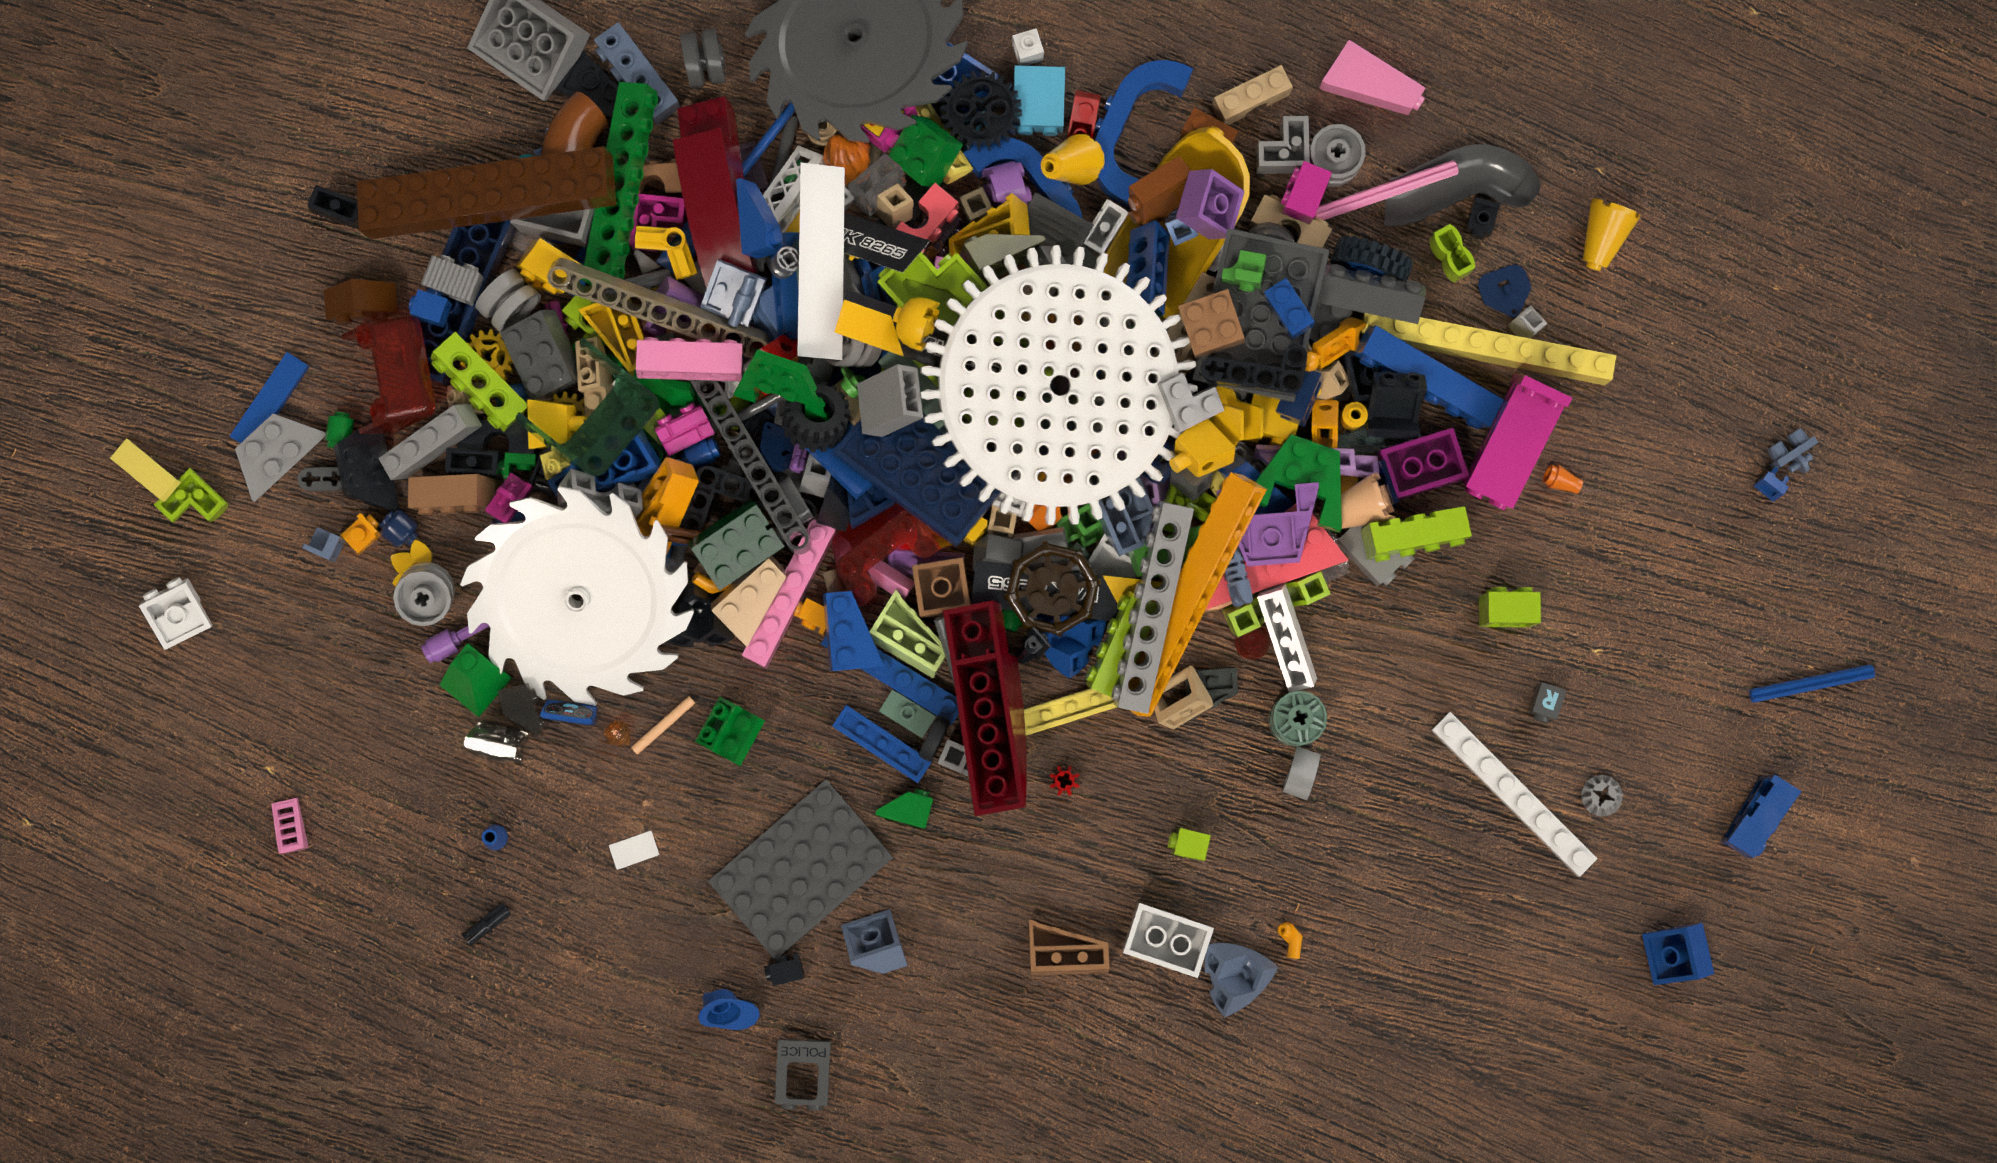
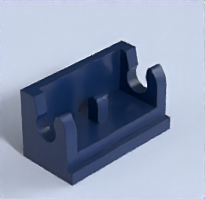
(1300, 410)

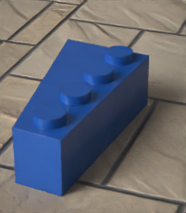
(633, 465)

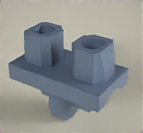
(1801, 443)

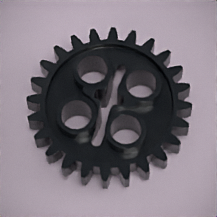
(997, 125)

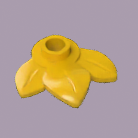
(402, 561)

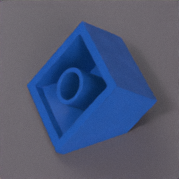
(1678, 954)

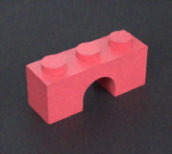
(939, 208)

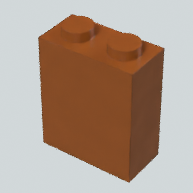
(1158, 192)

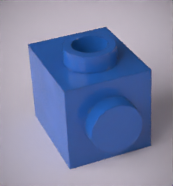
(430, 307)

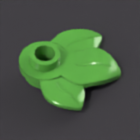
(850, 382)

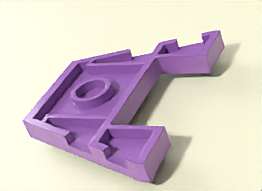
(1279, 536)

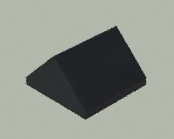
(1359, 377)

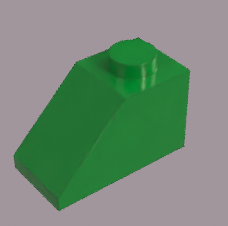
(909, 808)

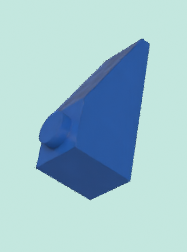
(758, 226)

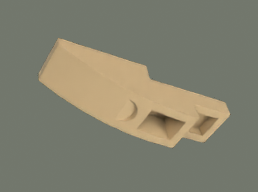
(592, 377)

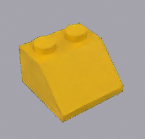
(537, 262)

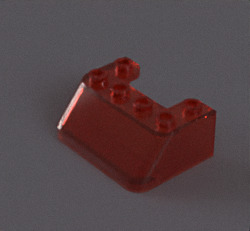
(873, 541)

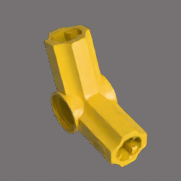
(679, 256)

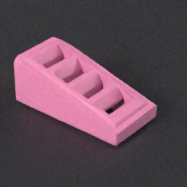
(281, 837)

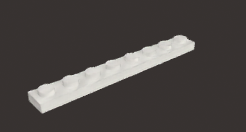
(1514, 794)

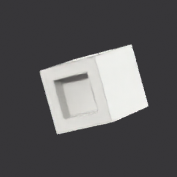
(1027, 47)

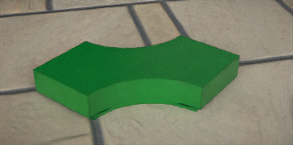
(674, 391)

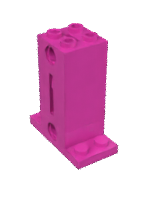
(1515, 441)

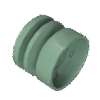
(1293, 733)

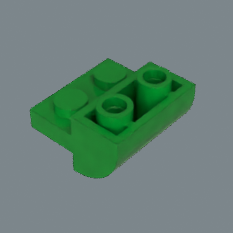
(730, 731)

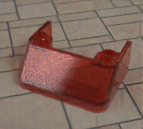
(400, 373)

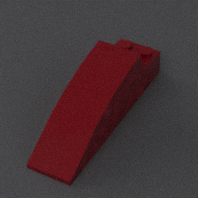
(707, 171)
(988, 706)

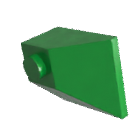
(474, 680)

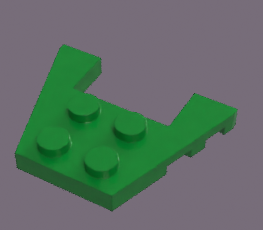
(784, 378)
(1307, 462)

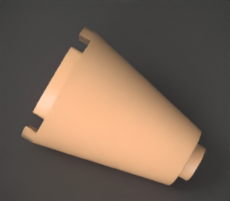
(1366, 503)

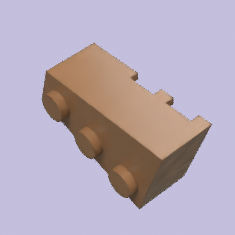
(1063, 952)

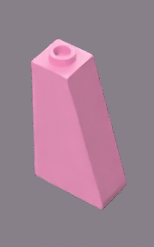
(1372, 81)

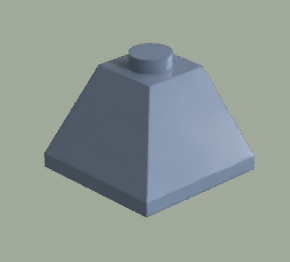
(874, 943)

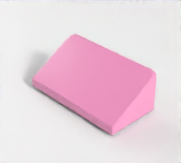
(891, 579)

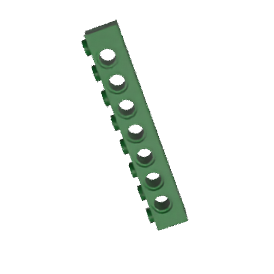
(605, 221)

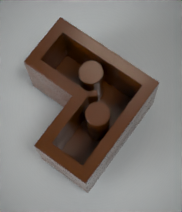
(360, 300)

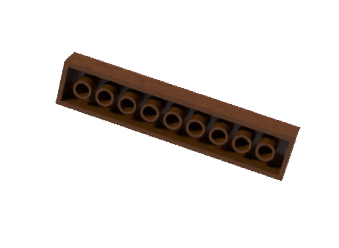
(486, 193)

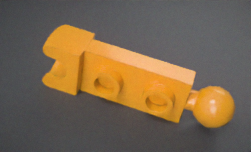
(1335, 344)

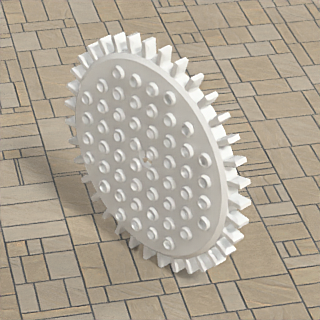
(981, 322)

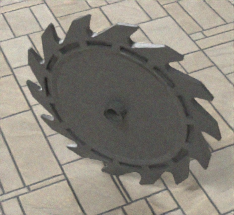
(858, 81)

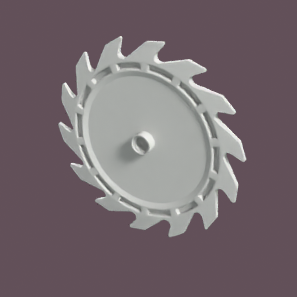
(587, 554)

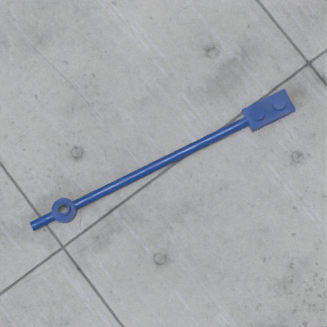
(748, 163)

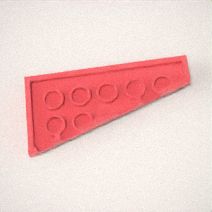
(1318, 554)

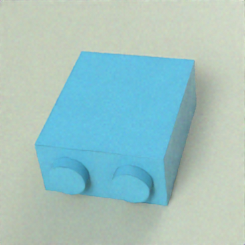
(1041, 99)

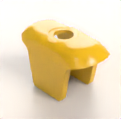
(1240, 419)

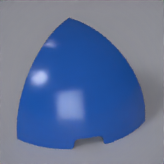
(1071, 649)

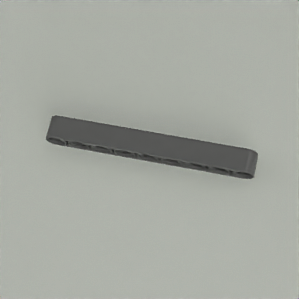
(753, 464)

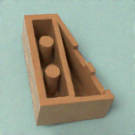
(451, 493)

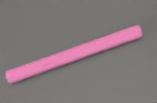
(1387, 190)

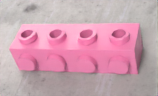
(689, 359)

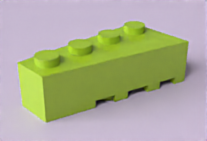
(1416, 533)

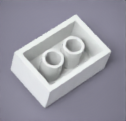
(1167, 940)

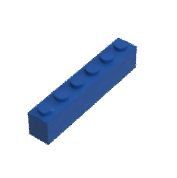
(1444, 385)

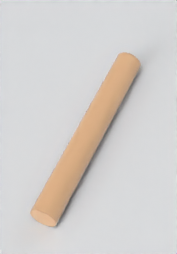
(660, 727)

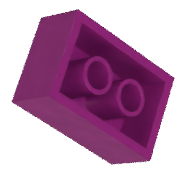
(1425, 463)

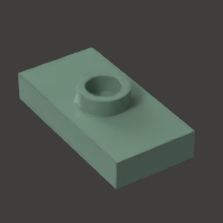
(907, 713)

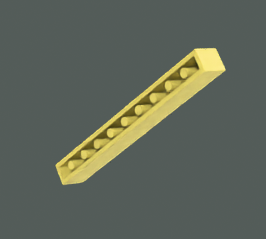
(1499, 348)

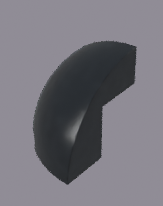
(704, 623)

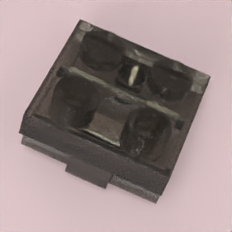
(496, 741)

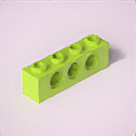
(476, 368)

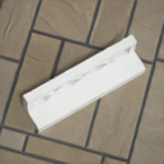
(789, 206)

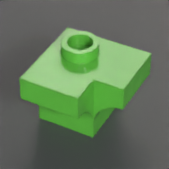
(1246, 272)
(1086, 531)

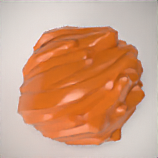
(847, 154)

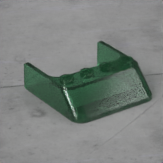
(609, 426)

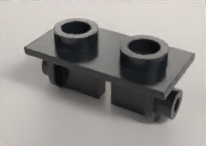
(1034, 646)

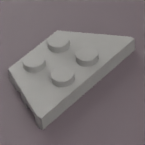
(274, 451)

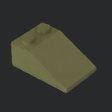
(992, 249)

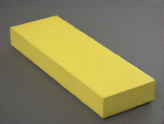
(145, 470)

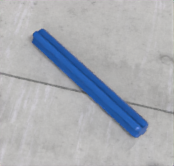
(1811, 683)

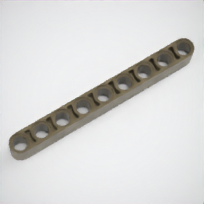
(649, 300)

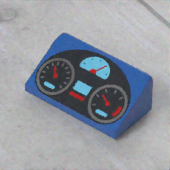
(569, 712)

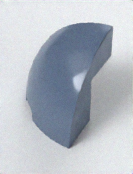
(1236, 975)

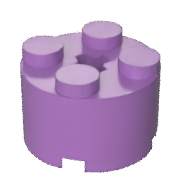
(1004, 180)

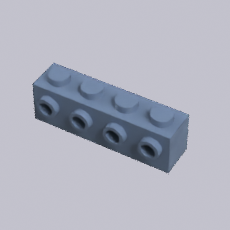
(633, 67)

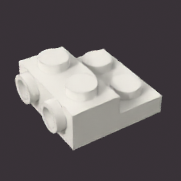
(175, 612)

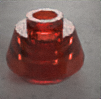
(1244, 644)

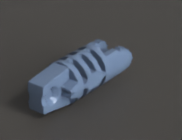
(1237, 580)

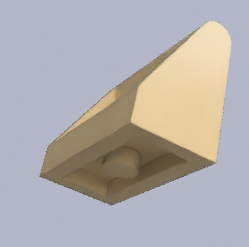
(1187, 707)

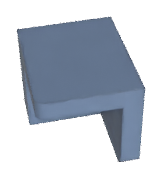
(325, 545)

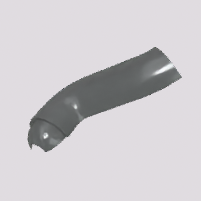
(1481, 171)

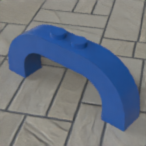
(1154, 75)
(1019, 151)

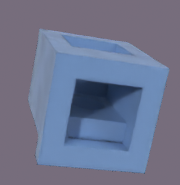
(1177, 227)

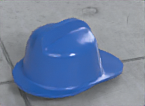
(727, 1012)

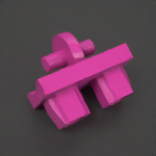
(511, 490)

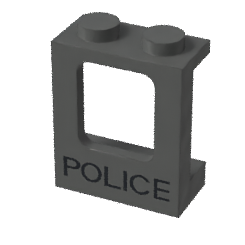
(807, 1052)

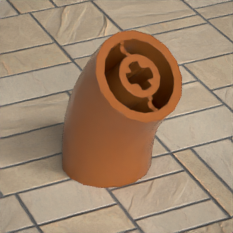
(574, 126)

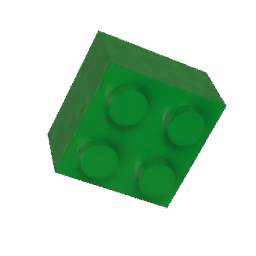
(925, 151)

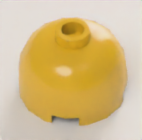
(916, 321)

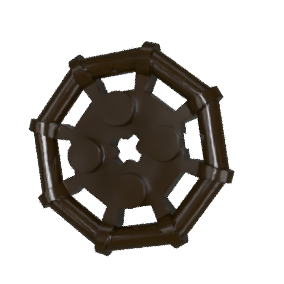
(1060, 601)

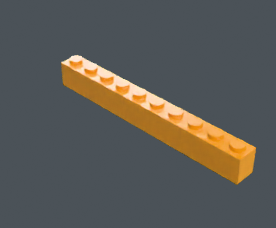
(1202, 573)

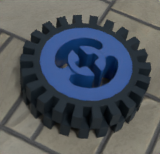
(1372, 257)

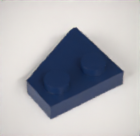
(867, 506)

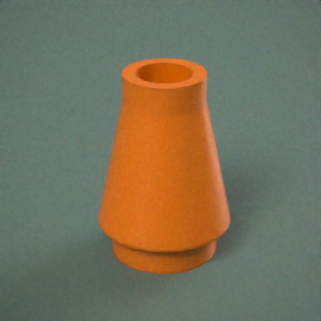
(1561, 479)

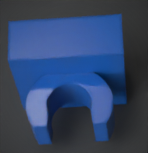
(1771, 485)

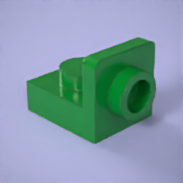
(522, 462)

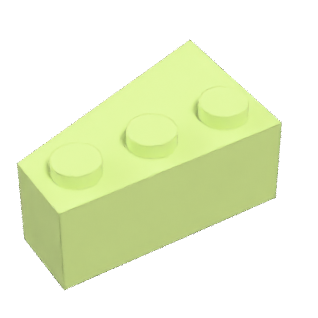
(907, 637)

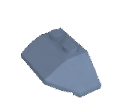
(1127, 527)

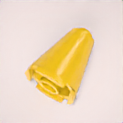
(1074, 160)
(1606, 232)

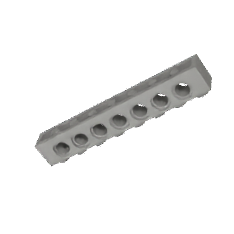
(1140, 698)

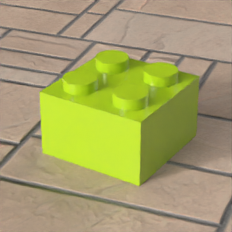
(1510, 609)

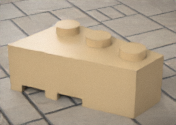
(749, 598)

